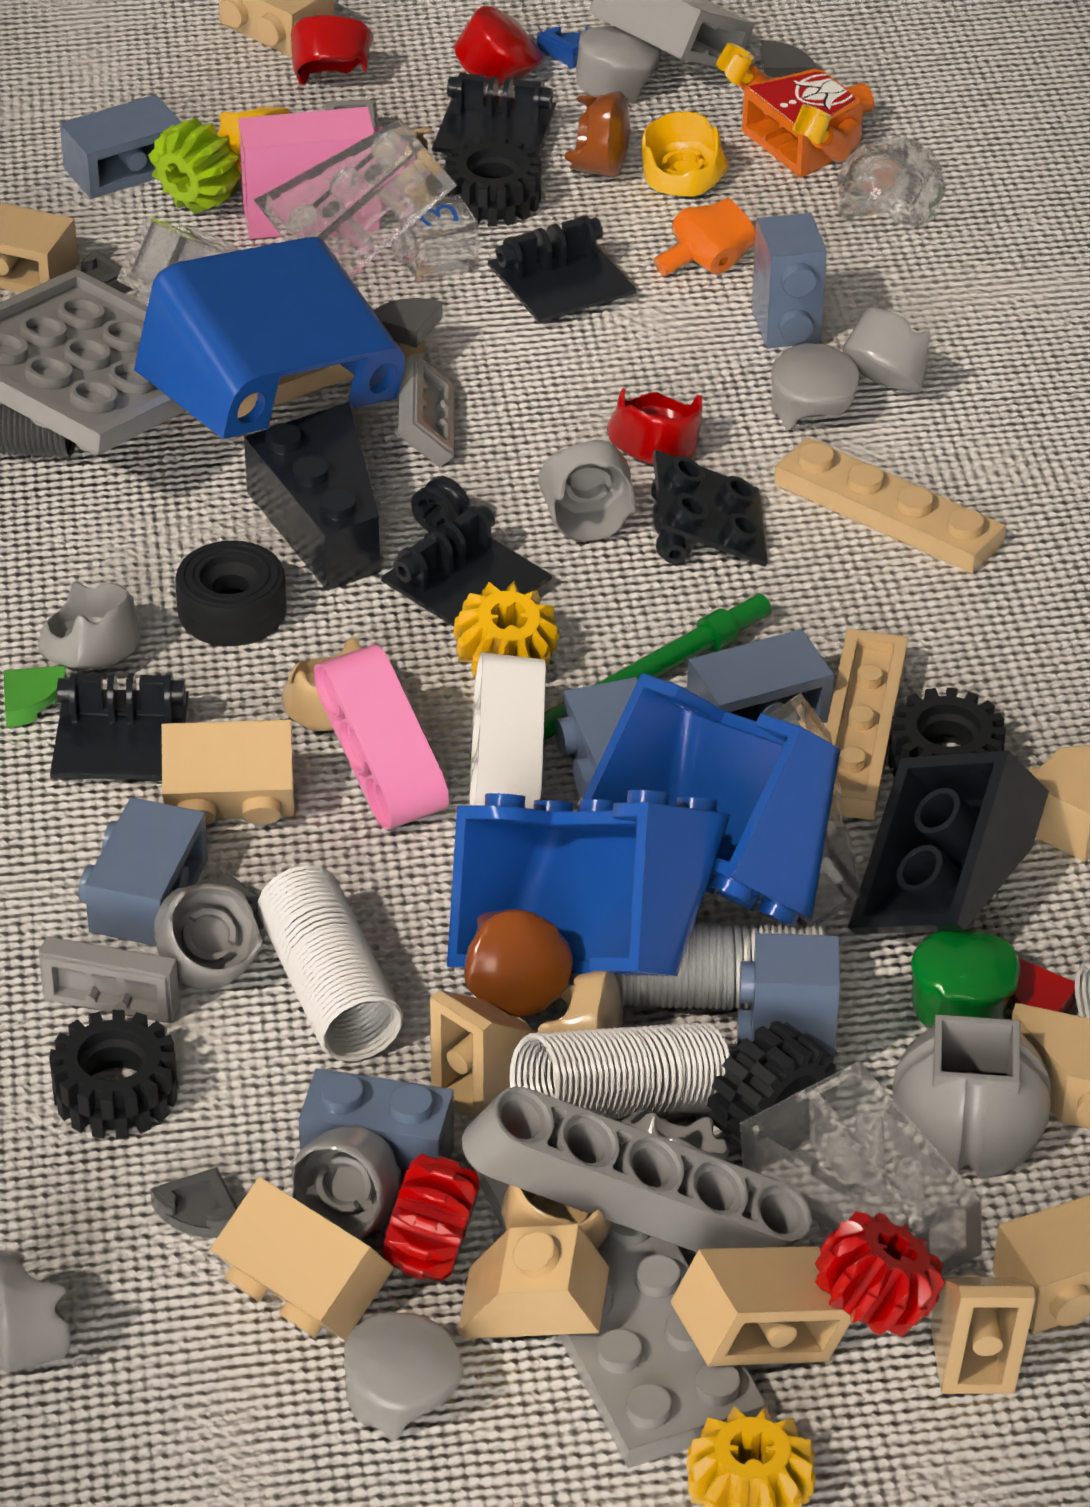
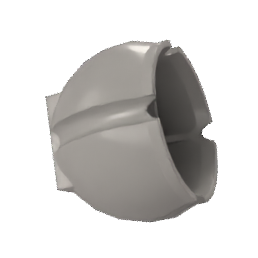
(982, 1116)

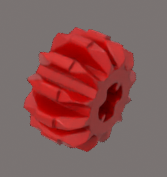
(431, 1217)
(879, 1273)

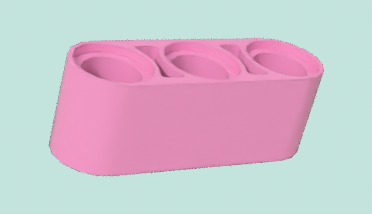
(381, 737)

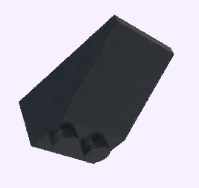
(947, 841)

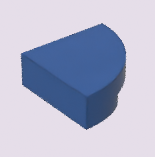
(560, 45)

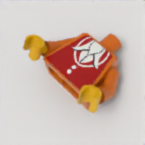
(798, 116)

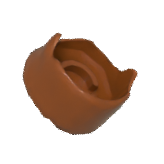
(601, 135)
(517, 962)

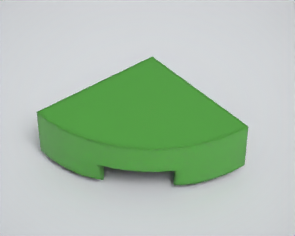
(30, 692)

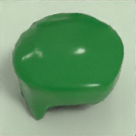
(963, 975)

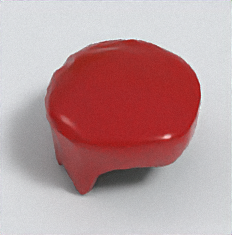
(329, 45)
(496, 46)
(655, 423)

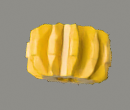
(505, 625)
(750, 1463)

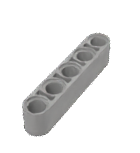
(630, 1175)

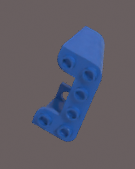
(256, 315)
(763, 774)
(609, 876)

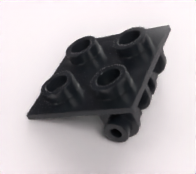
(479, 114)
(560, 269)
(705, 509)
(459, 562)
(112, 729)

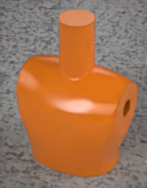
(710, 236)

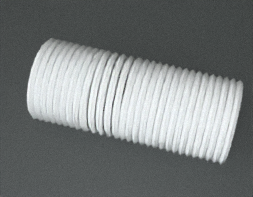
(330, 963)
(706, 969)
(624, 1068)

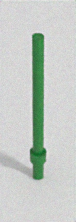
(711, 632)

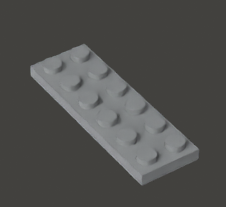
(643, 1361)

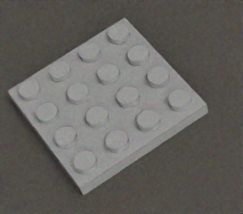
(73, 361)

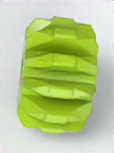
(194, 165)

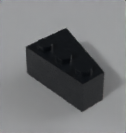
(318, 493)

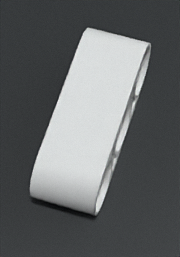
(507, 727)

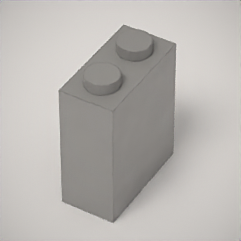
(683, 28)

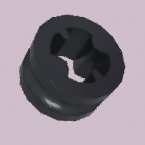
(439, 502)

